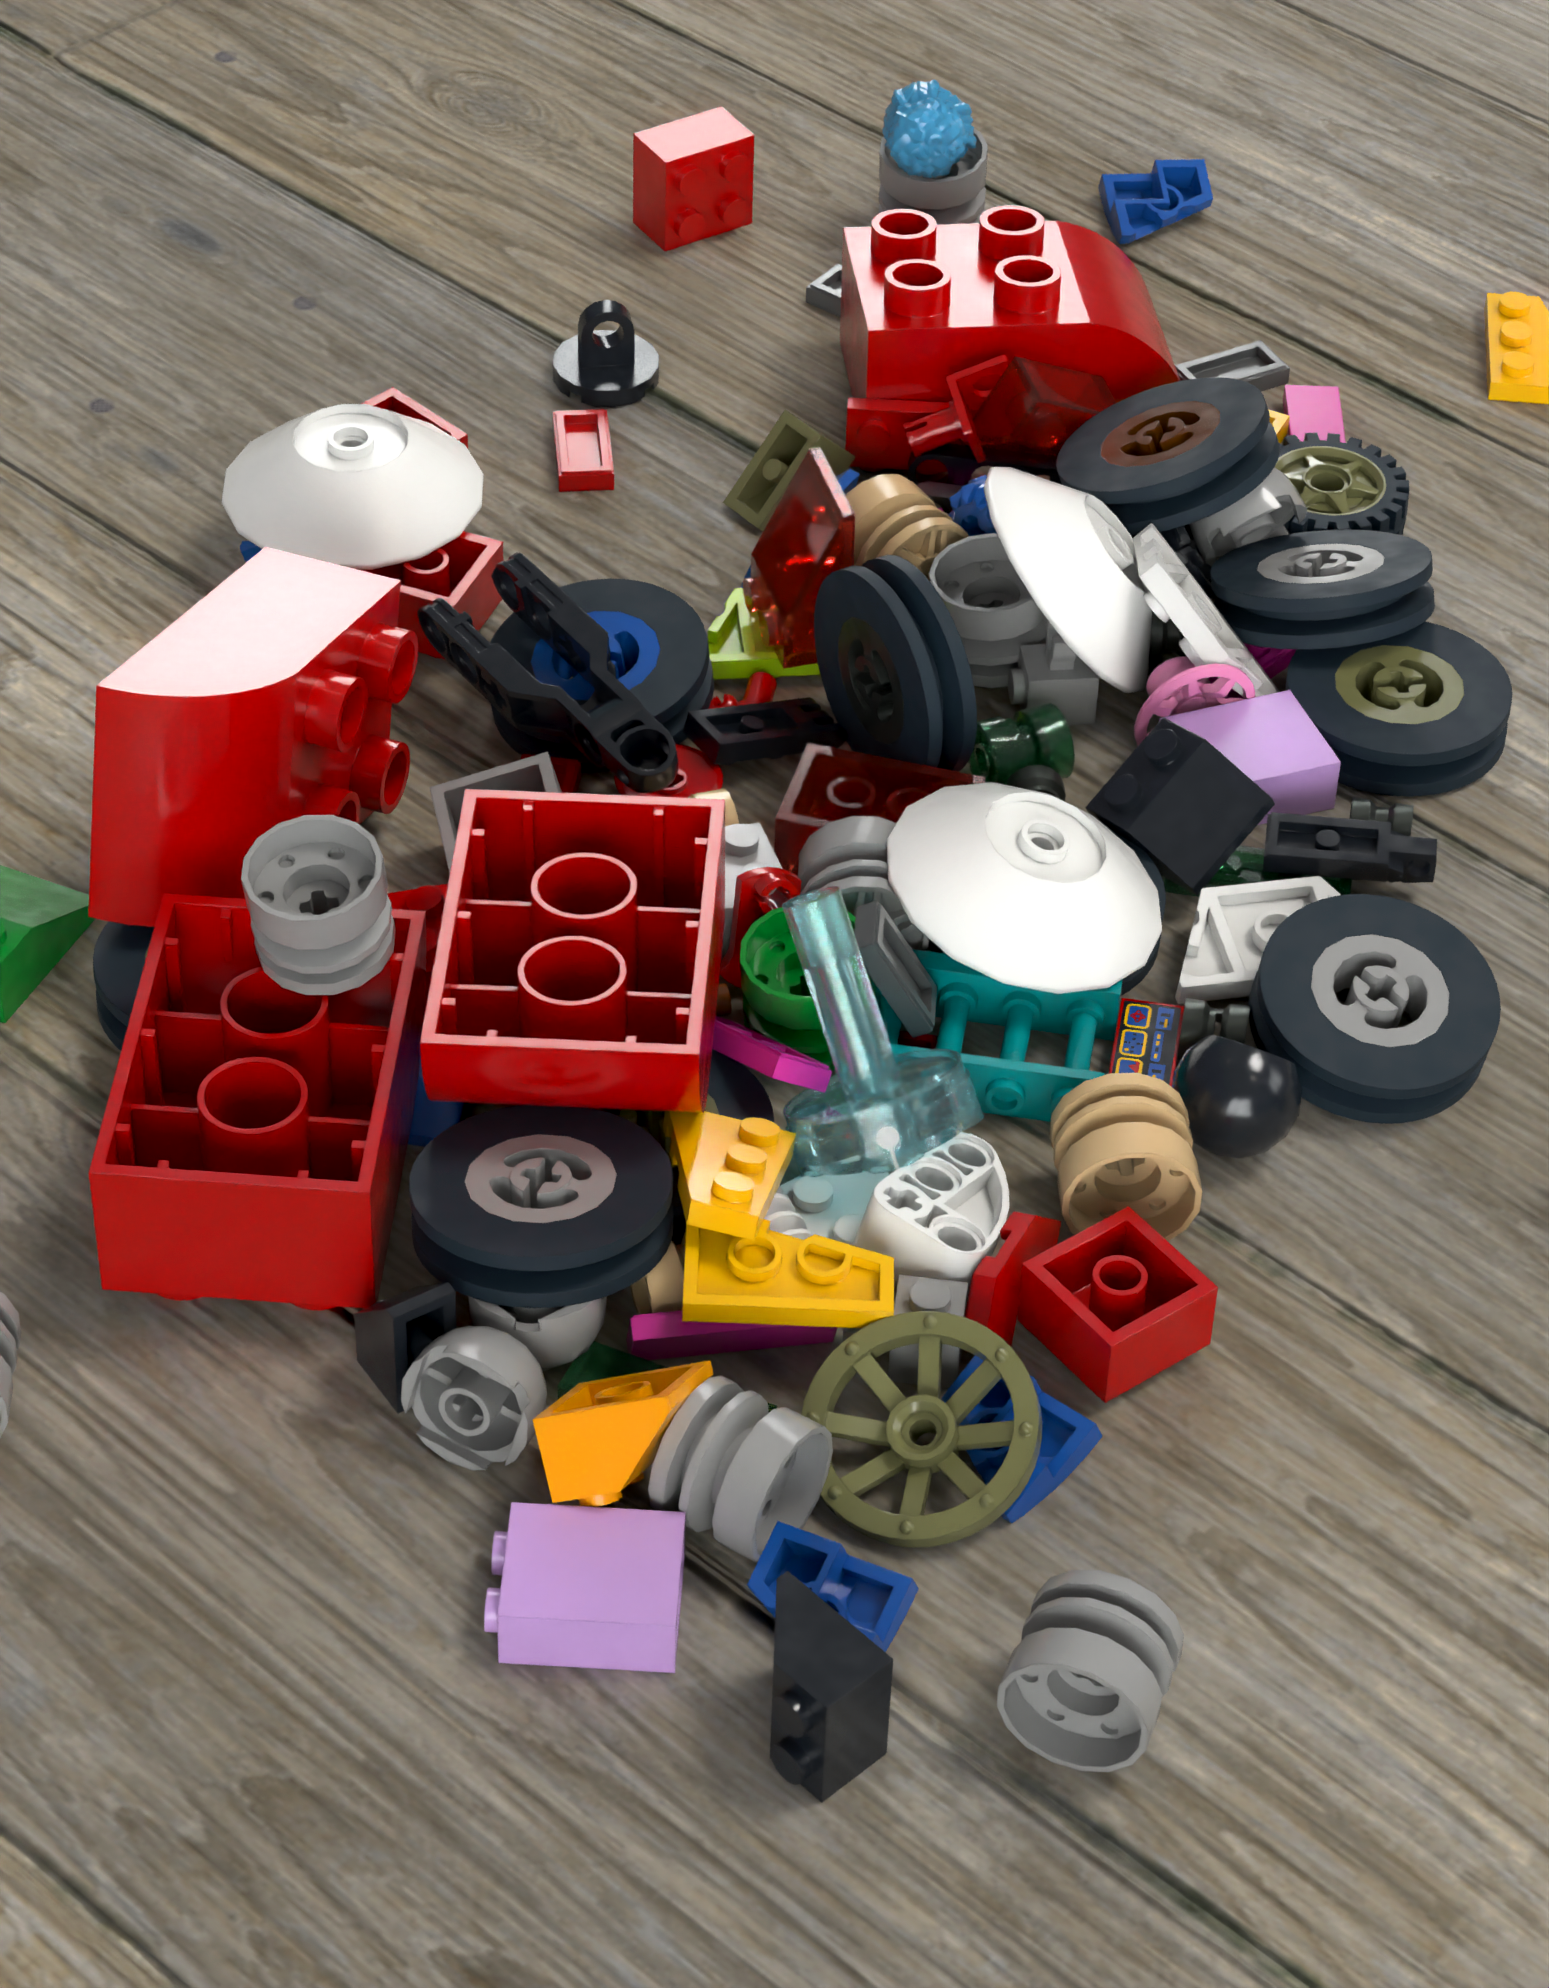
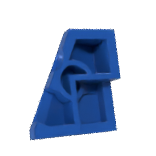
(1064, 1443)
(860, 1591)

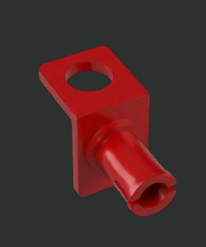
(956, 420)

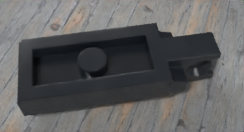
(1346, 849)

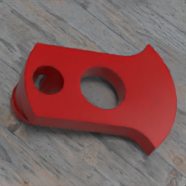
(751, 904)

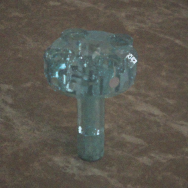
(879, 1105)

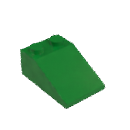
(36, 931)

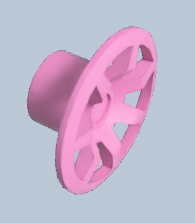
(1182, 687)

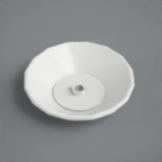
(353, 487)
(1077, 570)
(1023, 888)

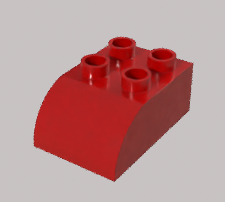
(953, 295)
(242, 719)
(578, 952)
(256, 1123)

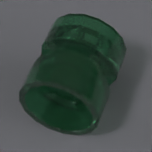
(1029, 739)

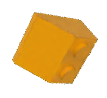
(610, 1431)

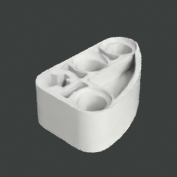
(939, 1211)

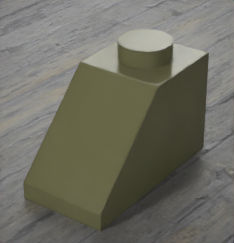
(775, 464)

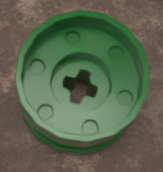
(776, 989)

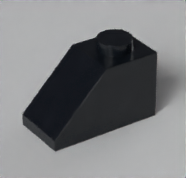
(398, 1330)

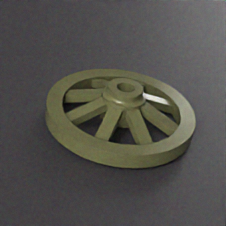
(926, 1414)

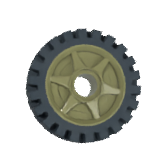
(1344, 485)

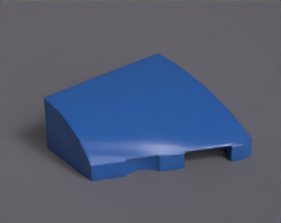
(1154, 200)

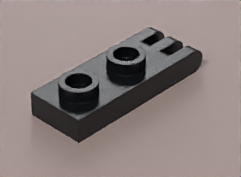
(762, 730)

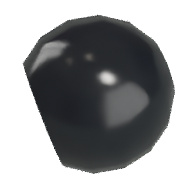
(1237, 1096)

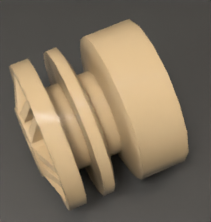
(899, 521)
(1124, 1146)

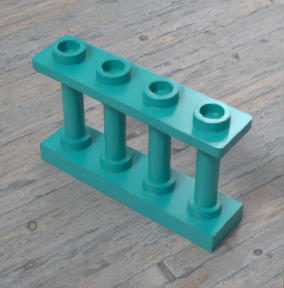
(1009, 1083)

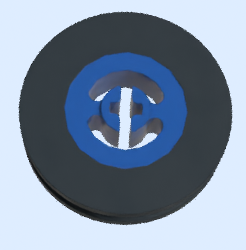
(648, 634)

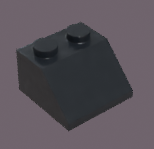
(1181, 804)
(825, 1693)

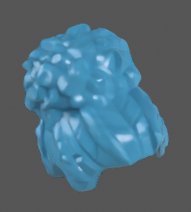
(927, 129)

